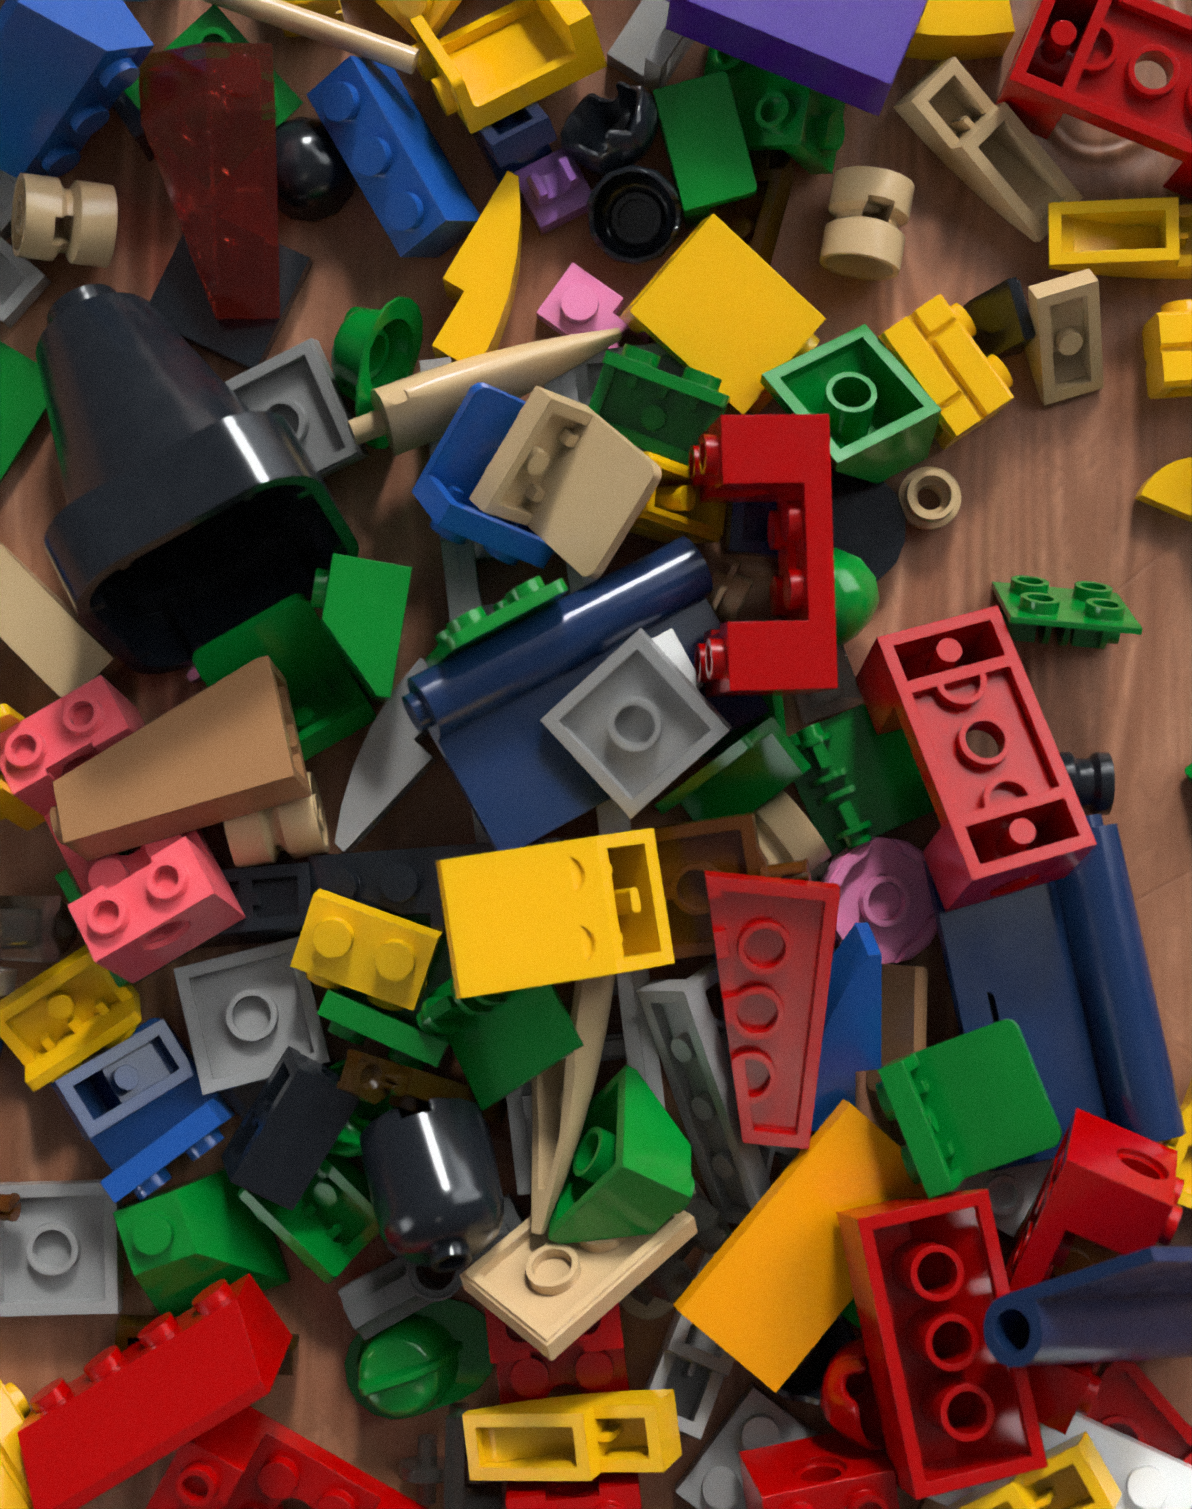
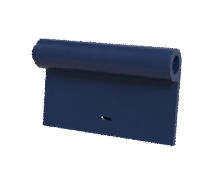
(491, 695)
(1078, 985)
(1099, 1314)

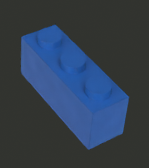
(394, 158)

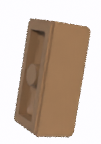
(902, 1014)

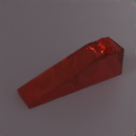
(215, 146)

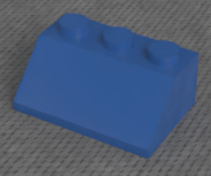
(61, 77)

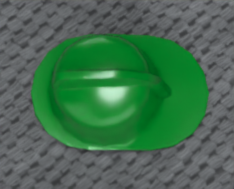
(376, 350)
(420, 1361)

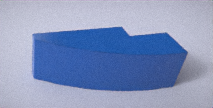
(851, 1021)

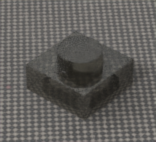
(830, 702)

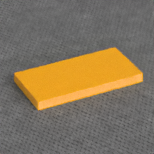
(786, 1264)

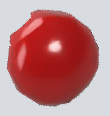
(849, 1397)

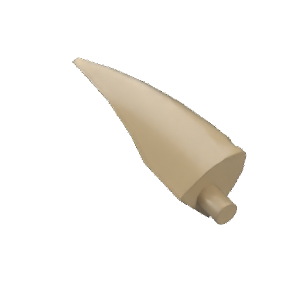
(423, 404)
(564, 1094)

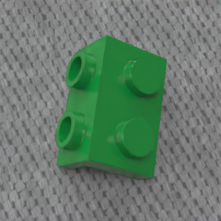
(654, 406)
(329, 1220)

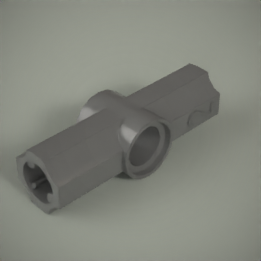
(402, 1288)

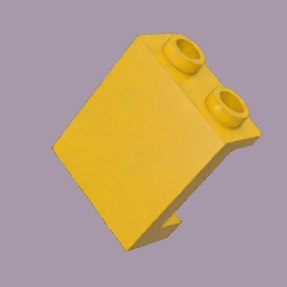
(508, 58)
(725, 314)

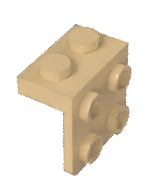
(568, 480)

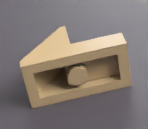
(1067, 337)

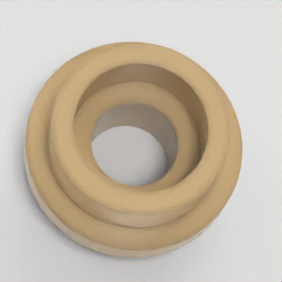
(942, 484)

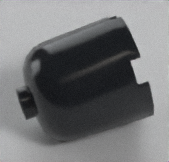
(434, 1183)

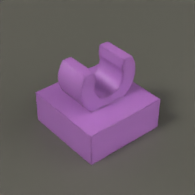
(553, 190)

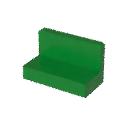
(704, 144)
(740, 776)

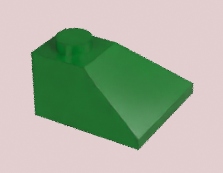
(873, 404)
(364, 617)
(626, 1167)
(195, 1236)

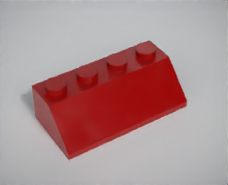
(921, 1299)
(153, 1395)

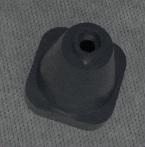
(172, 487)

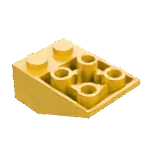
(554, 912)

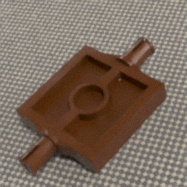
(709, 844)

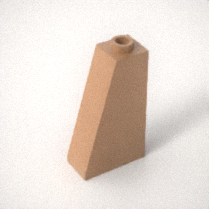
(188, 769)

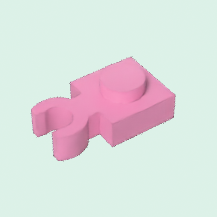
(584, 305)

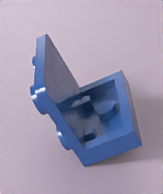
(458, 467)
(160, 1134)

